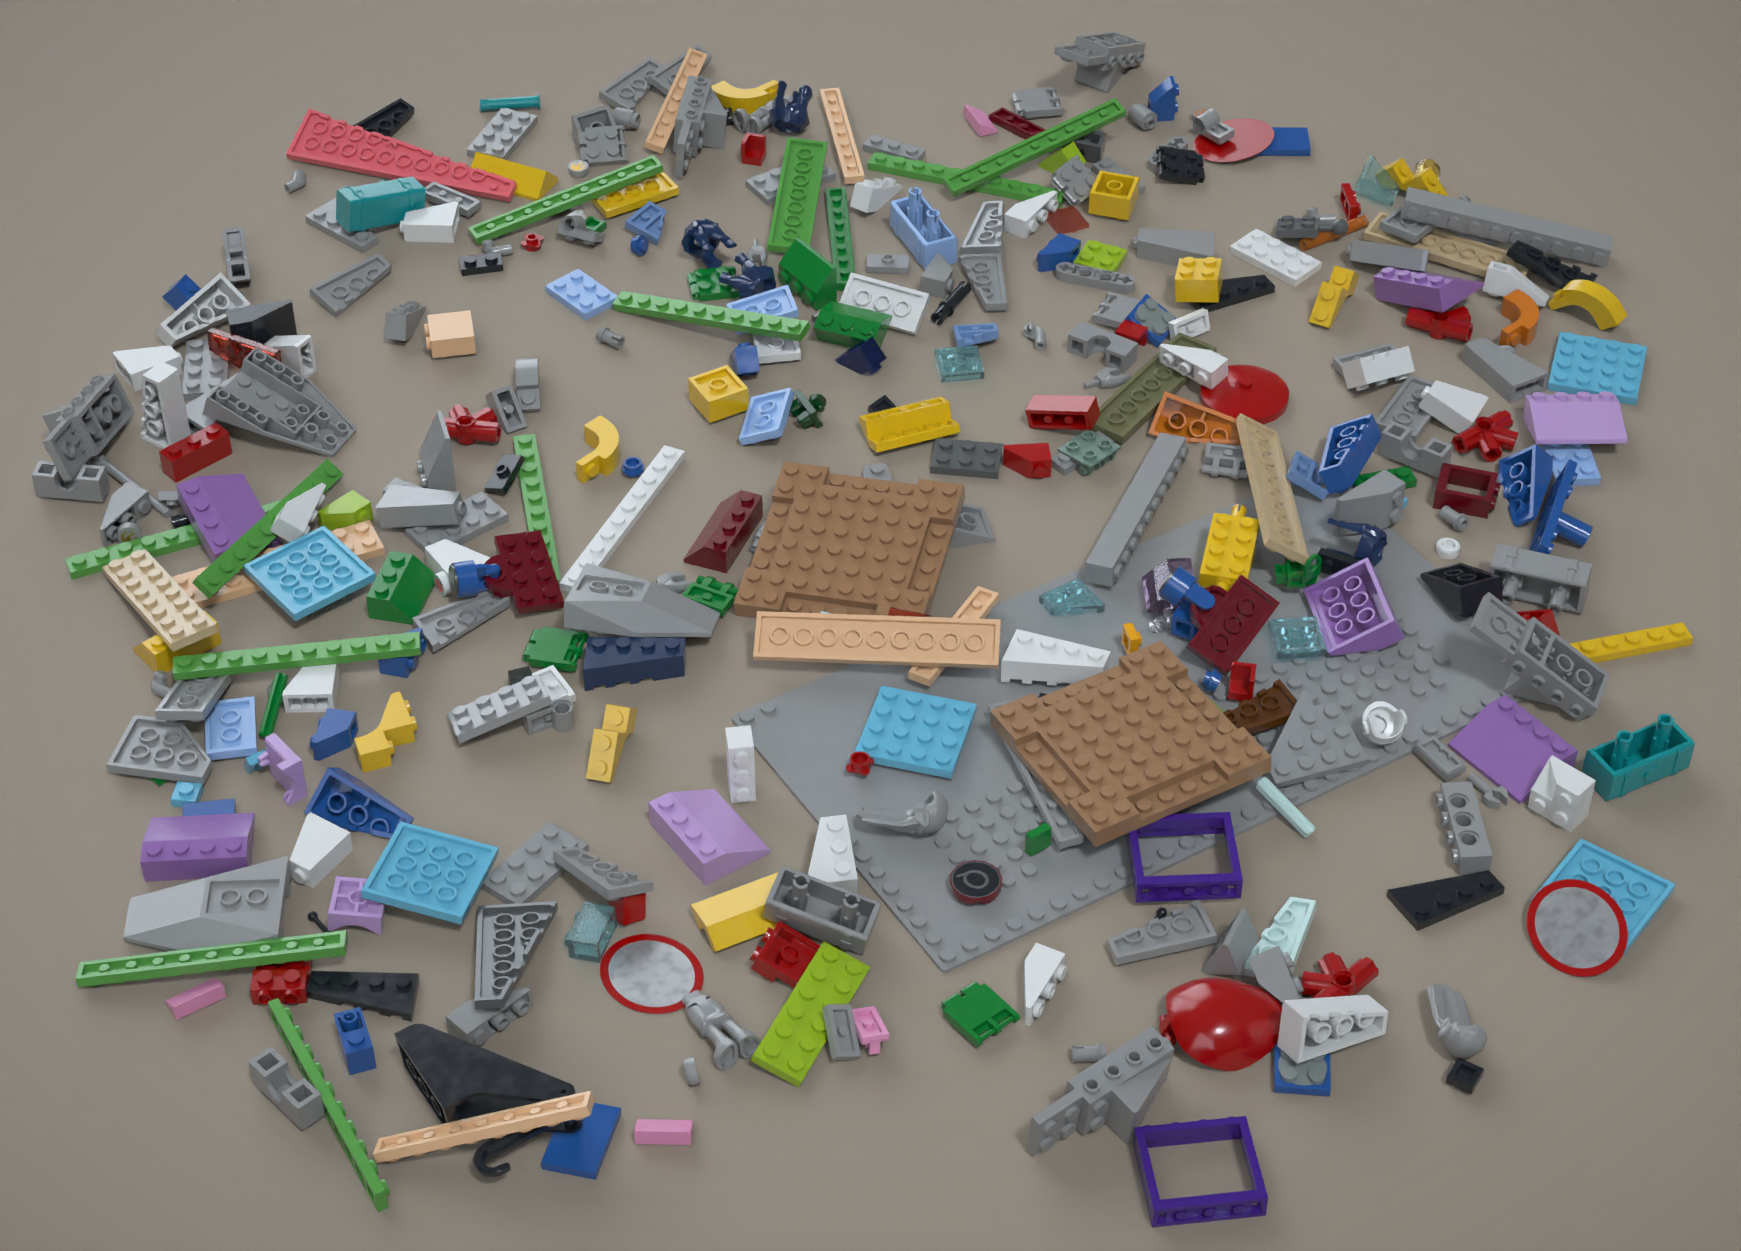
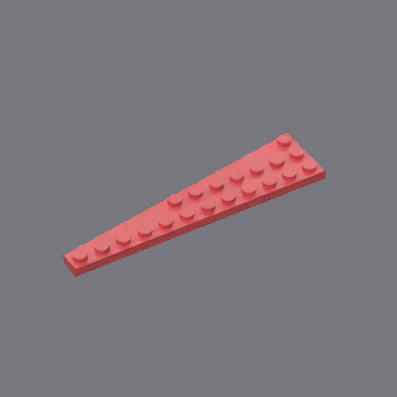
(353, 149)

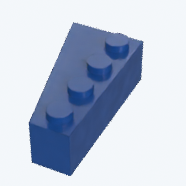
(1347, 452)

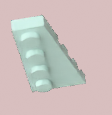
(1287, 931)

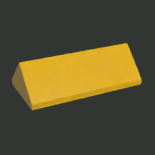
(530, 181)

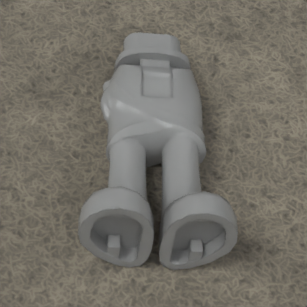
(757, 120)
(712, 1017)

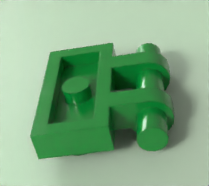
(712, 593)

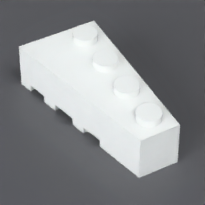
(201, 311)
(164, 407)
(1050, 660)
(1328, 1024)

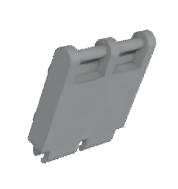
(1037, 103)
(601, 146)
(1074, 180)
(1115, 311)

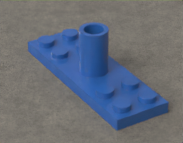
(1554, 521)

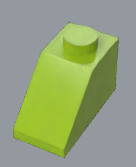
(1060, 157)
(345, 511)

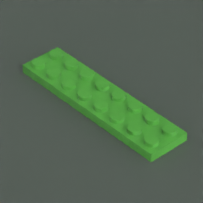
(797, 193)

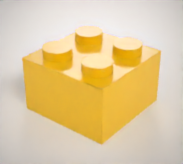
(1114, 195)
(1198, 279)

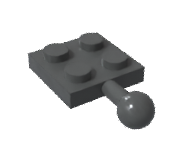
(1307, 227)

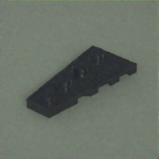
(388, 119)
(1546, 267)
(1238, 291)
(1443, 898)
(372, 990)

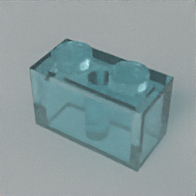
(591, 932)

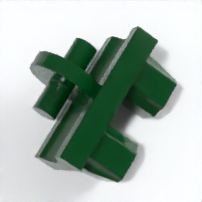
(810, 407)

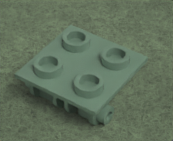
(1090, 451)

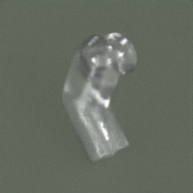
(1163, 623)

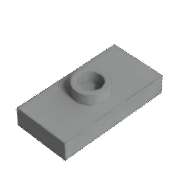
(887, 263)
(1439, 758)

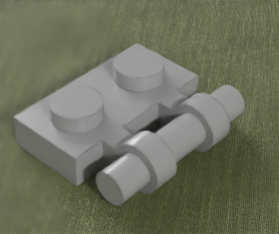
(1225, 456)

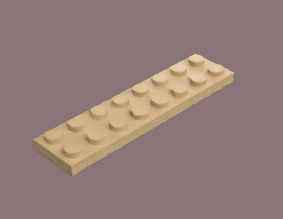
(1447, 249)
(159, 600)

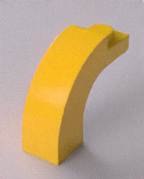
(746, 99)
(1594, 298)
(604, 459)

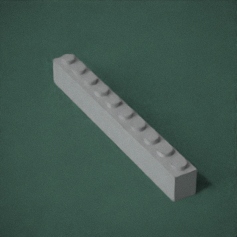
(1506, 226)
(1136, 510)

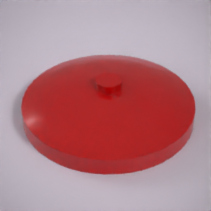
(1250, 392)

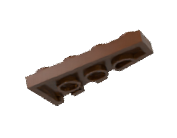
(1265, 710)

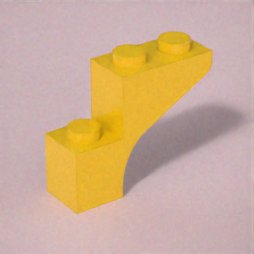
(1425, 179)
(1332, 296)
(395, 729)
(609, 742)

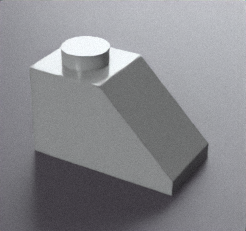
(937, 278)
(506, 408)

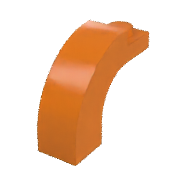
(1524, 314)

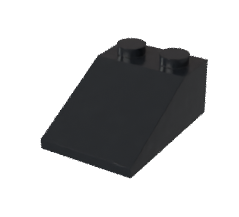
(263, 321)
(1462, 587)

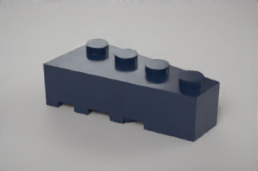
(632, 659)

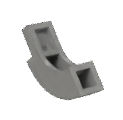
(236, 255)
(528, 384)

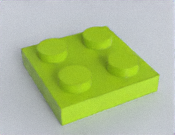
(1101, 256)

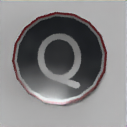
(975, 882)

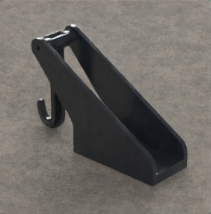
(472, 1081)

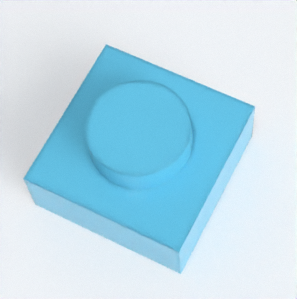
(186, 793)

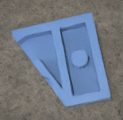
(647, 222)
(974, 334)
(1305, 473)

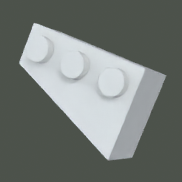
(1378, 368)
(833, 854)

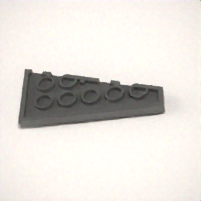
(504, 947)

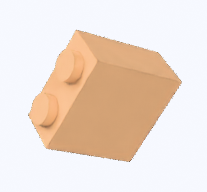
(450, 334)

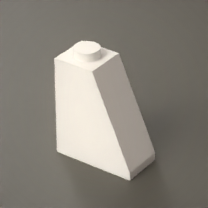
(432, 224)
(296, 352)
(136, 362)
(1452, 405)
(443, 553)
(312, 689)
(318, 850)

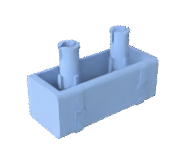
(922, 229)

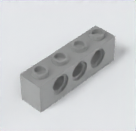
(1463, 827)

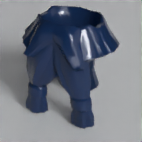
(794, 115)
(708, 237)
(752, 280)
(1371, 542)

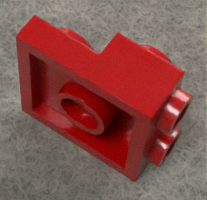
(783, 955)
(281, 981)

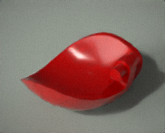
(1221, 1022)

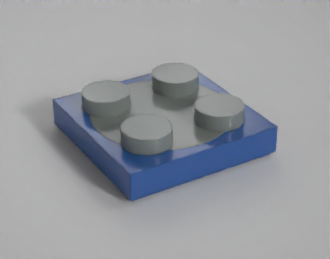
(1153, 316)
(1304, 1078)

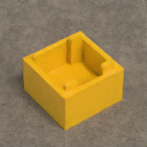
(718, 393)

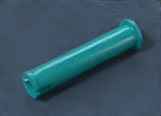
(511, 103)

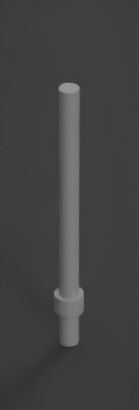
(101, 460)

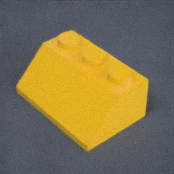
(160, 656)

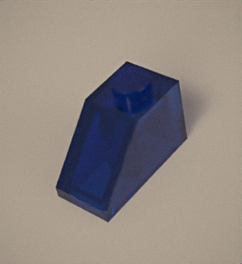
(863, 357)

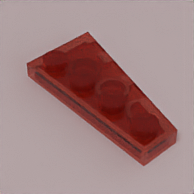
(236, 348)

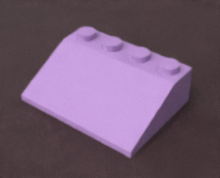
(1574, 418)
(705, 832)

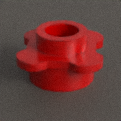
(532, 242)
(860, 763)

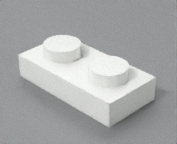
(1190, 324)
(555, 683)

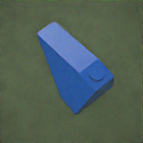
(1525, 482)
(355, 805)

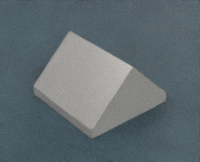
(593, 118)
(1232, 947)

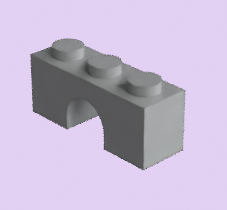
(1089, 339)
(1398, 445)
(90, 484)
(295, 1099)

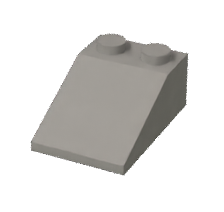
(436, 457)
(1372, 502)
(972, 527)

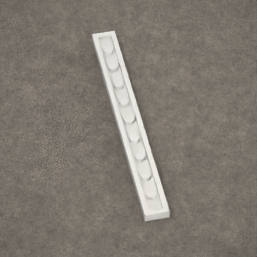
(626, 513)

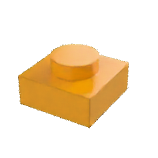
(1130, 638)

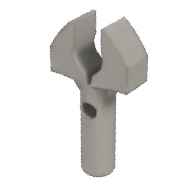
(1491, 795)

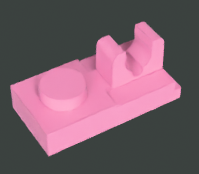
(870, 1028)

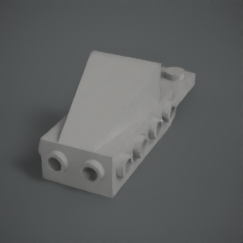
(1102, 57)
(698, 122)
(86, 424)
(1539, 660)
(1109, 1092)

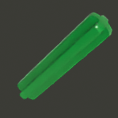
(273, 705)

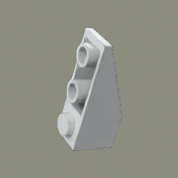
(872, 195)
(1029, 214)
(1504, 279)
(1195, 363)
(297, 513)
(1041, 974)

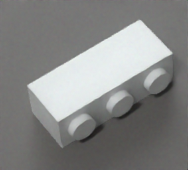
(740, 764)

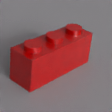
(1062, 412)
(195, 452)

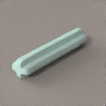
(1285, 807)

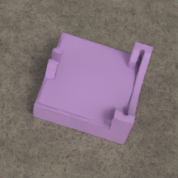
(285, 768)
(351, 909)

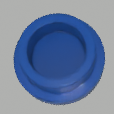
(639, 245)
(632, 467)
(1211, 680)

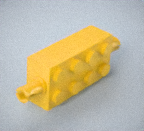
(1229, 548)

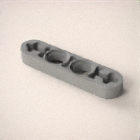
(1116, 282)

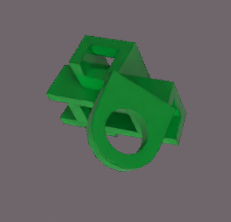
(1296, 574)

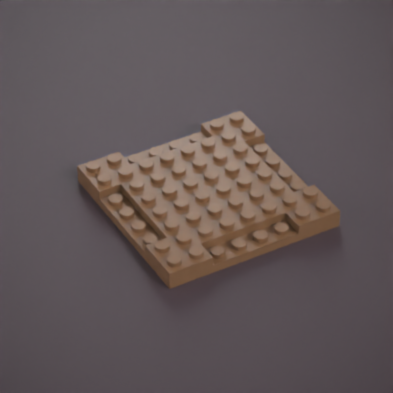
(850, 544)
(1129, 744)

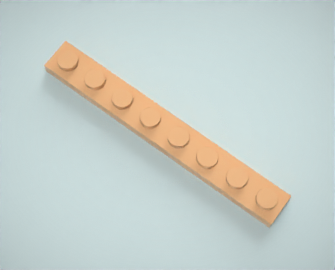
(665, 121)
(842, 136)
(484, 1126)

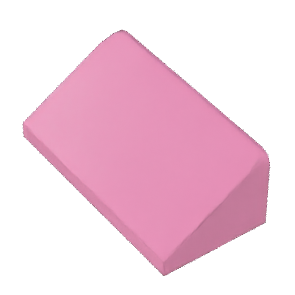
(979, 121)
(196, 998)
(663, 1132)

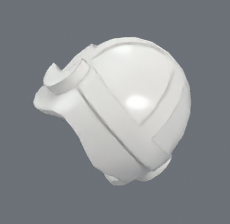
(1383, 722)

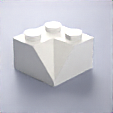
(1562, 794)

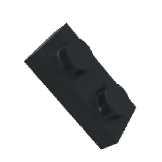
(481, 264)
(1334, 562)

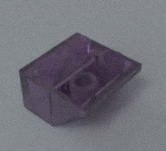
(1154, 580)

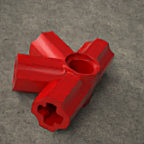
(1444, 324)
(472, 428)
(1488, 435)
(1337, 979)

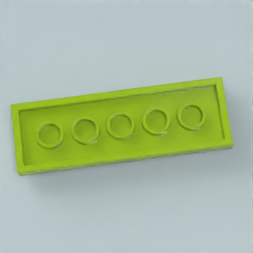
(800, 1026)

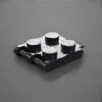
(1180, 165)

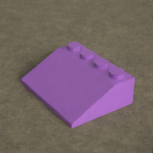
(1422, 288)
(220, 510)
(1354, 610)
(1510, 747)
(196, 846)

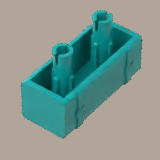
(378, 203)
(1638, 758)

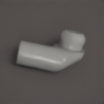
(1036, 334)

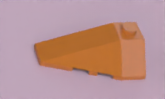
(1193, 421)

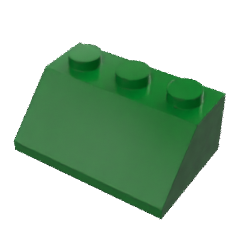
(808, 275)
(850, 324)
(400, 589)

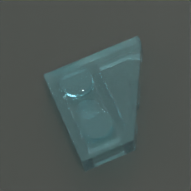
(1376, 182)
(1070, 599)

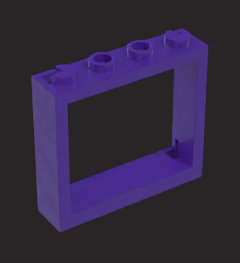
(1186, 886)
(1203, 1207)

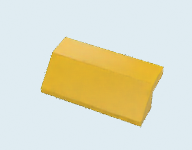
(908, 424)
(735, 914)

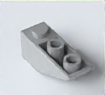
(403, 320)
(125, 506)
(1275, 975)
(481, 1024)

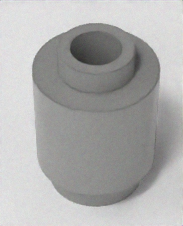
(1143, 116)
(626, 117)

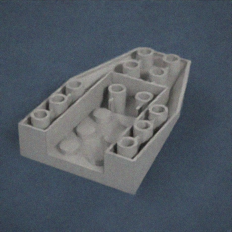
(280, 405)
(633, 607)
(213, 910)

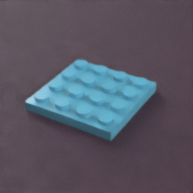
(1597, 367)
(309, 573)
(917, 731)
(430, 872)
(1632, 887)

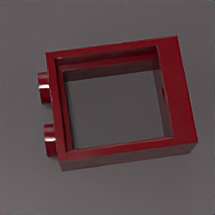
(1464, 502)

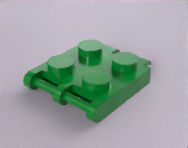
(706, 287)
(555, 647)
(978, 1012)

